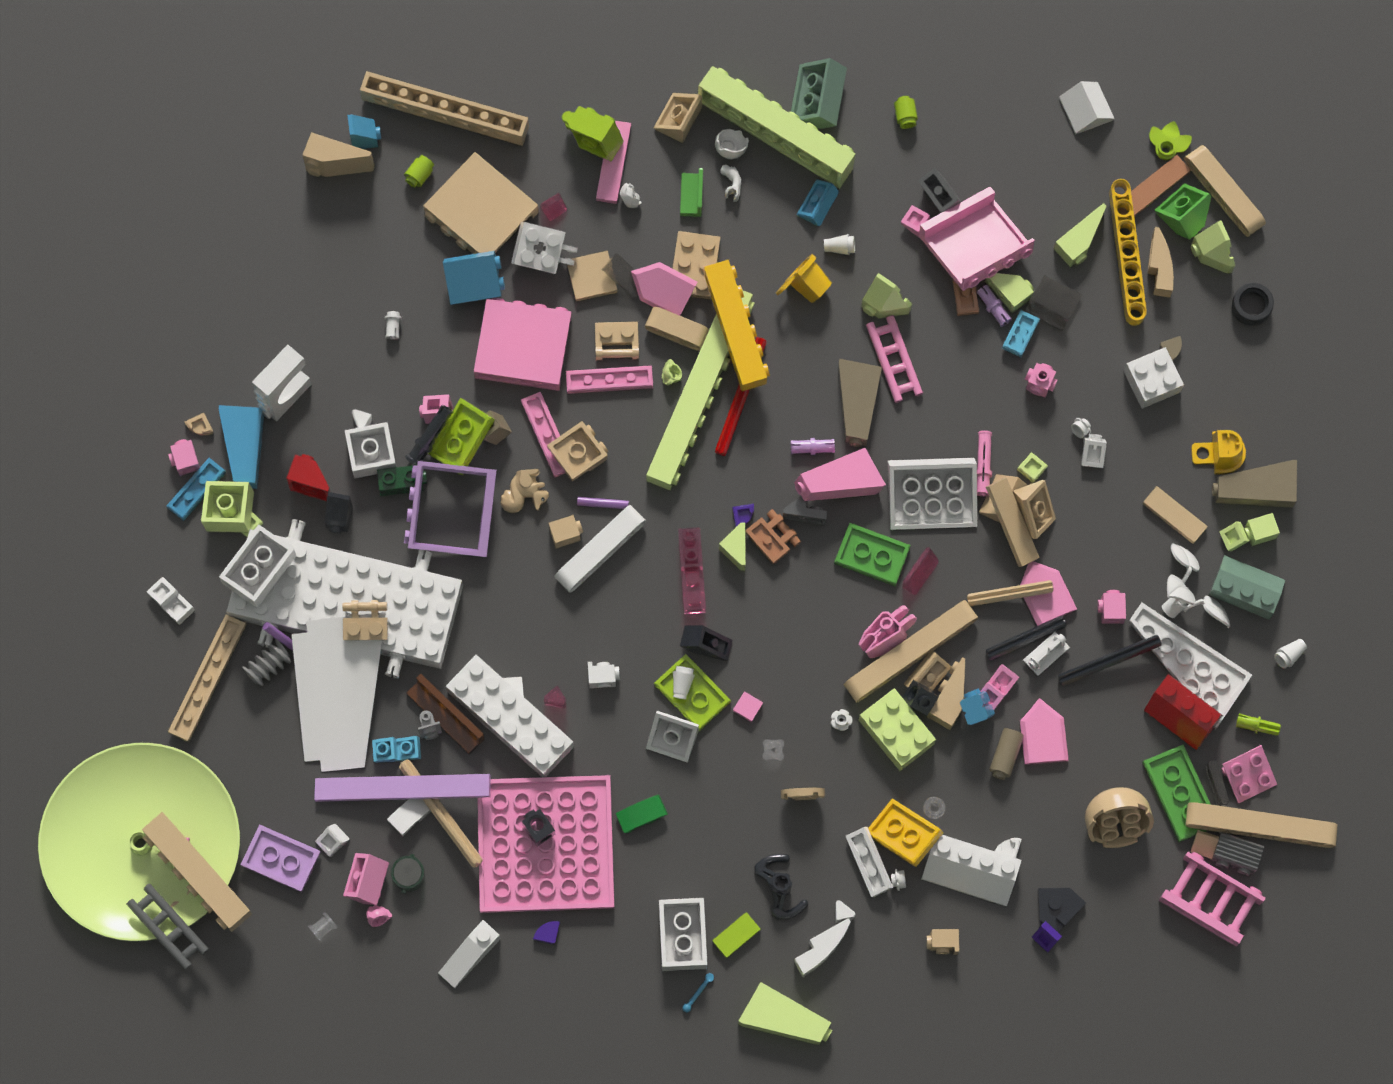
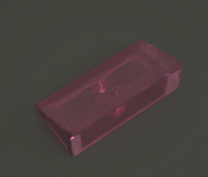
(920, 571)

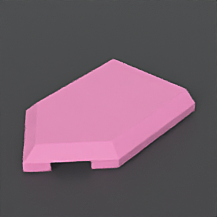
(663, 287)
(1049, 605)
(1043, 735)

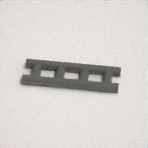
(167, 912)

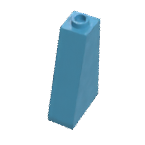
(243, 441)

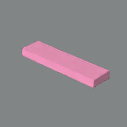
(612, 170)
(609, 379)
(543, 428)

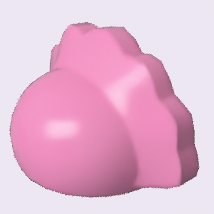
(377, 915)

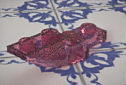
(692, 570)

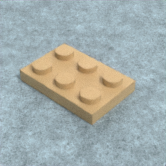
(692, 254)

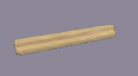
(1010, 593)

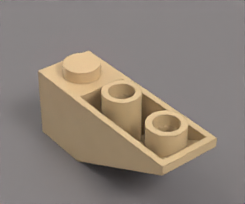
(948, 706)

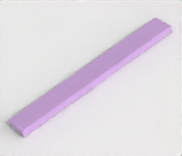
(403, 787)

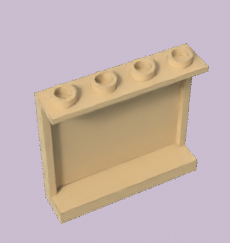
(479, 207)

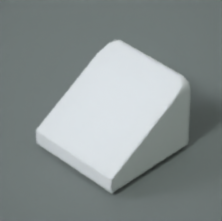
(332, 840)

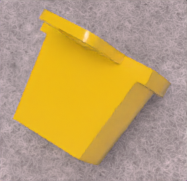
(808, 280)
(1225, 452)

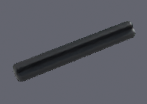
(1026, 638)

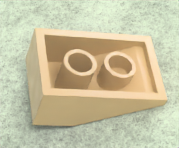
(334, 158)

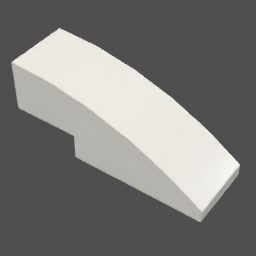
(822, 947)

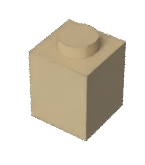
(565, 531)

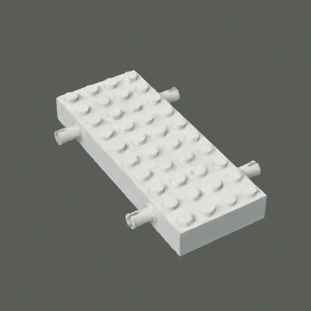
(324, 578)

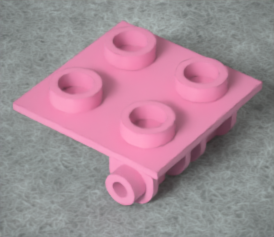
(1249, 774)

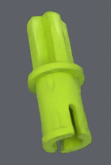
(1256, 724)

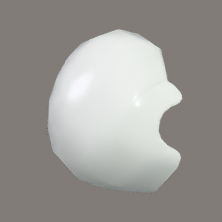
(731, 143)

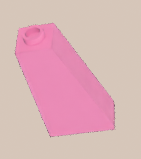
(841, 478)

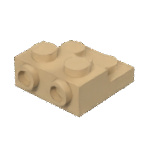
(578, 450)

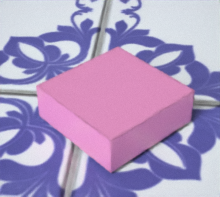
(748, 706)

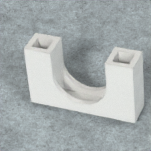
(281, 383)

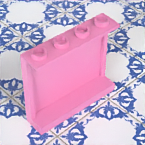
(975, 239)
(522, 344)

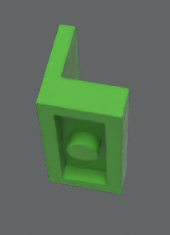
(691, 194)

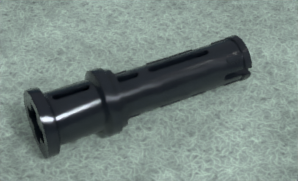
(424, 444)

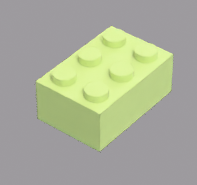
(897, 729)

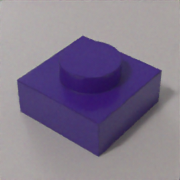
(1046, 936)

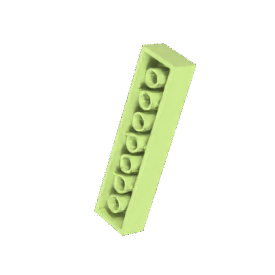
(776, 126)

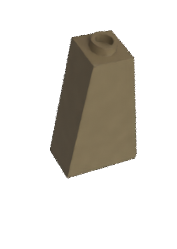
(858, 395)
(1261, 486)

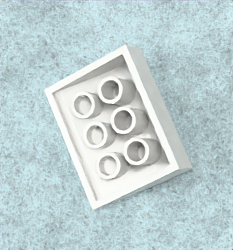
(932, 493)

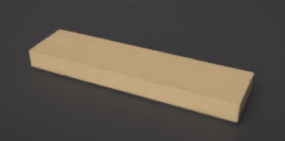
(1012, 522)

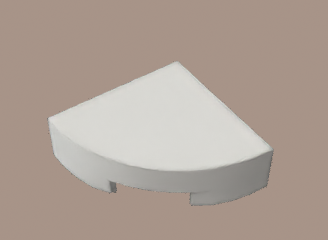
(1009, 847)

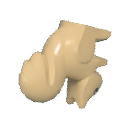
(523, 486)

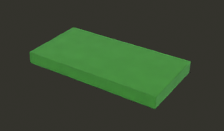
(1176, 786)

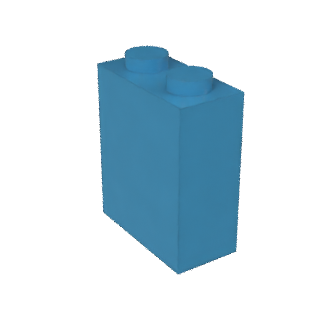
(473, 277)

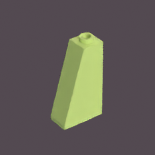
(781, 1016)

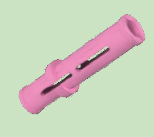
(984, 440)

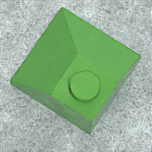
(1185, 210)

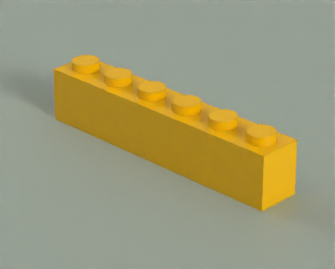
(735, 325)

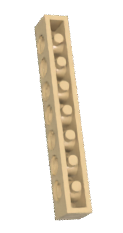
(444, 108)

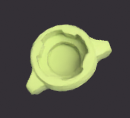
(671, 373)

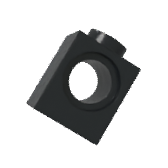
(920, 697)
(538, 836)

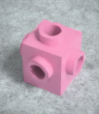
(1041, 386)

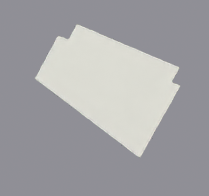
(335, 692)

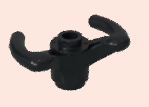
(779, 886)

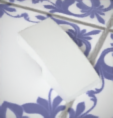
(170, 600)
(408, 815)

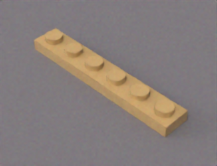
(207, 678)

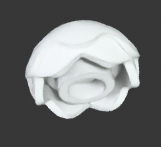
(629, 196)

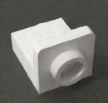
(1093, 451)

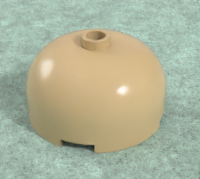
(1118, 806)

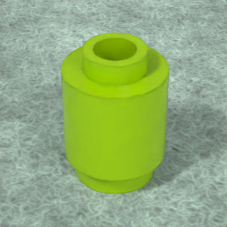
(906, 112)
(419, 171)

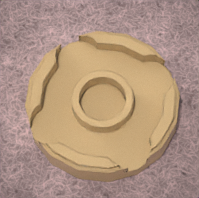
(803, 793)

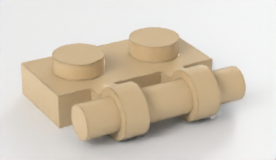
(365, 628)

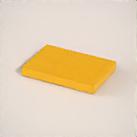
(904, 832)

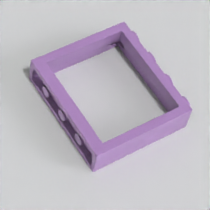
(415, 492)

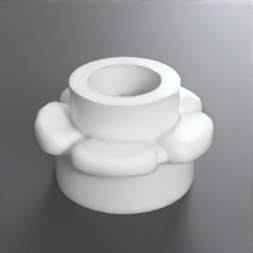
(1081, 427)
(842, 726)
(898, 879)

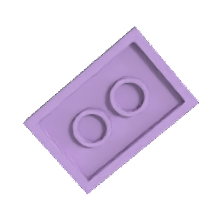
(280, 858)

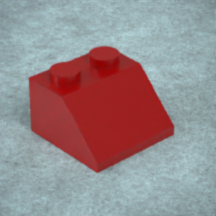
(307, 478)

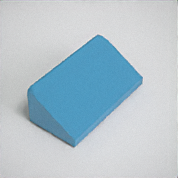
(818, 202)

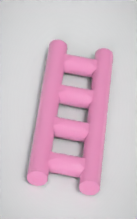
(906, 364)

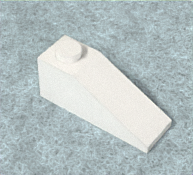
(469, 954)

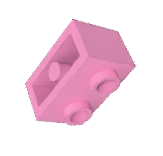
(366, 879)

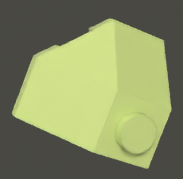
(1213, 248)
(884, 299)

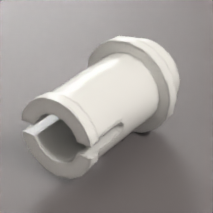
(392, 325)

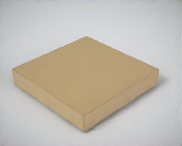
(588, 277)

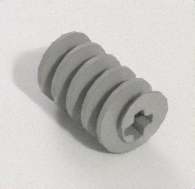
(267, 663)

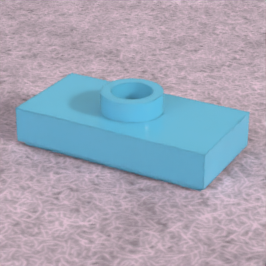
(1020, 333)

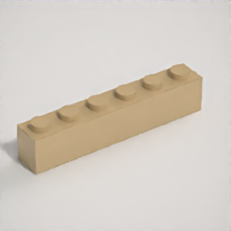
(196, 871)

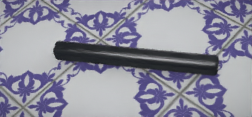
(1109, 660)

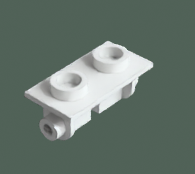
(1046, 653)

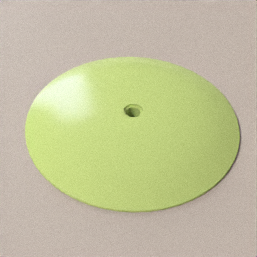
(100, 815)

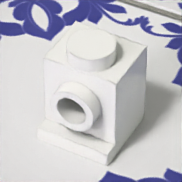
(602, 675)

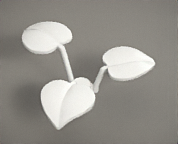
(1180, 594)

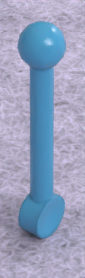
(708, 978)

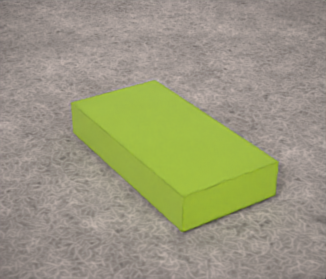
(736, 935)

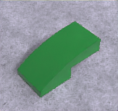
(641, 813)

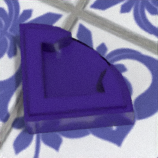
(743, 514)
(547, 932)

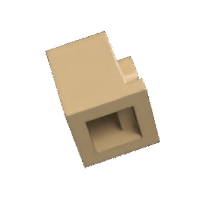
(943, 941)

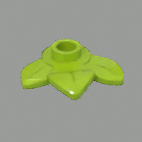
(1169, 138)

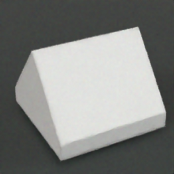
(361, 418)
(843, 912)

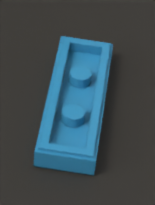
(193, 491)

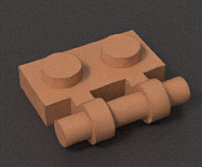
(768, 541)

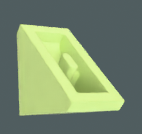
(734, 546)

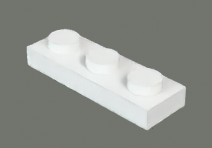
(869, 861)

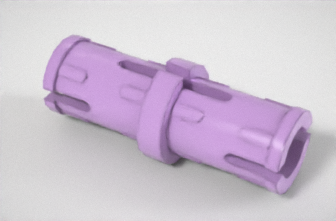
(994, 305)
(812, 446)

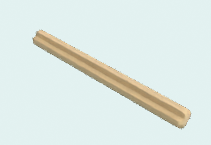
(446, 821)

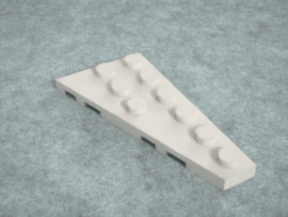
(1192, 661)

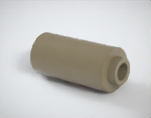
(1006, 753)

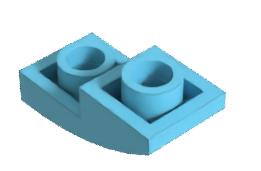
(396, 749)

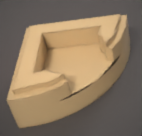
(199, 425)

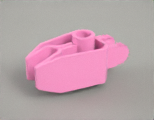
(886, 632)

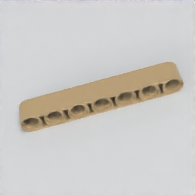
(910, 651)
(1261, 825)

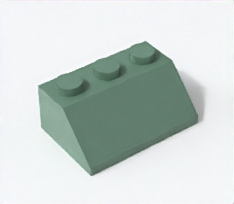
(819, 92)
(1247, 587)

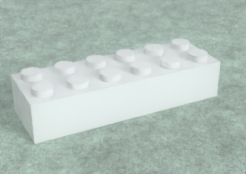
(509, 716)

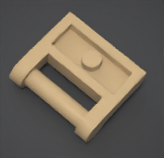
(616, 334)

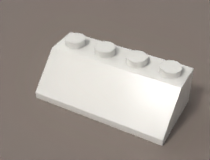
(971, 870)

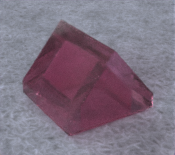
(553, 207)
(555, 698)

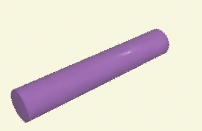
(605, 503)
(278, 635)

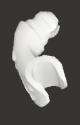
(733, 175)

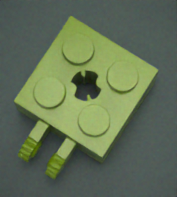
(594, 132)

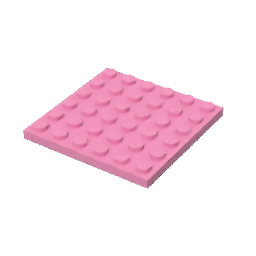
(563, 872)

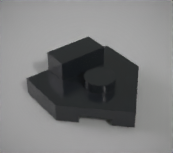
(1058, 906)

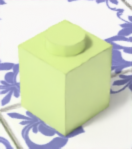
(1262, 529)

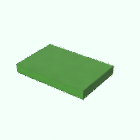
(872, 554)

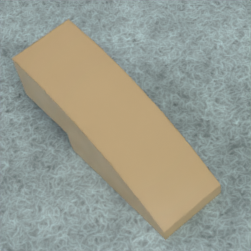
(1160, 265)

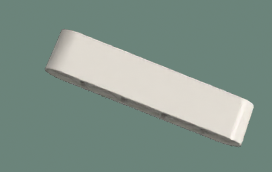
(600, 548)

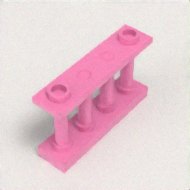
(1212, 920)

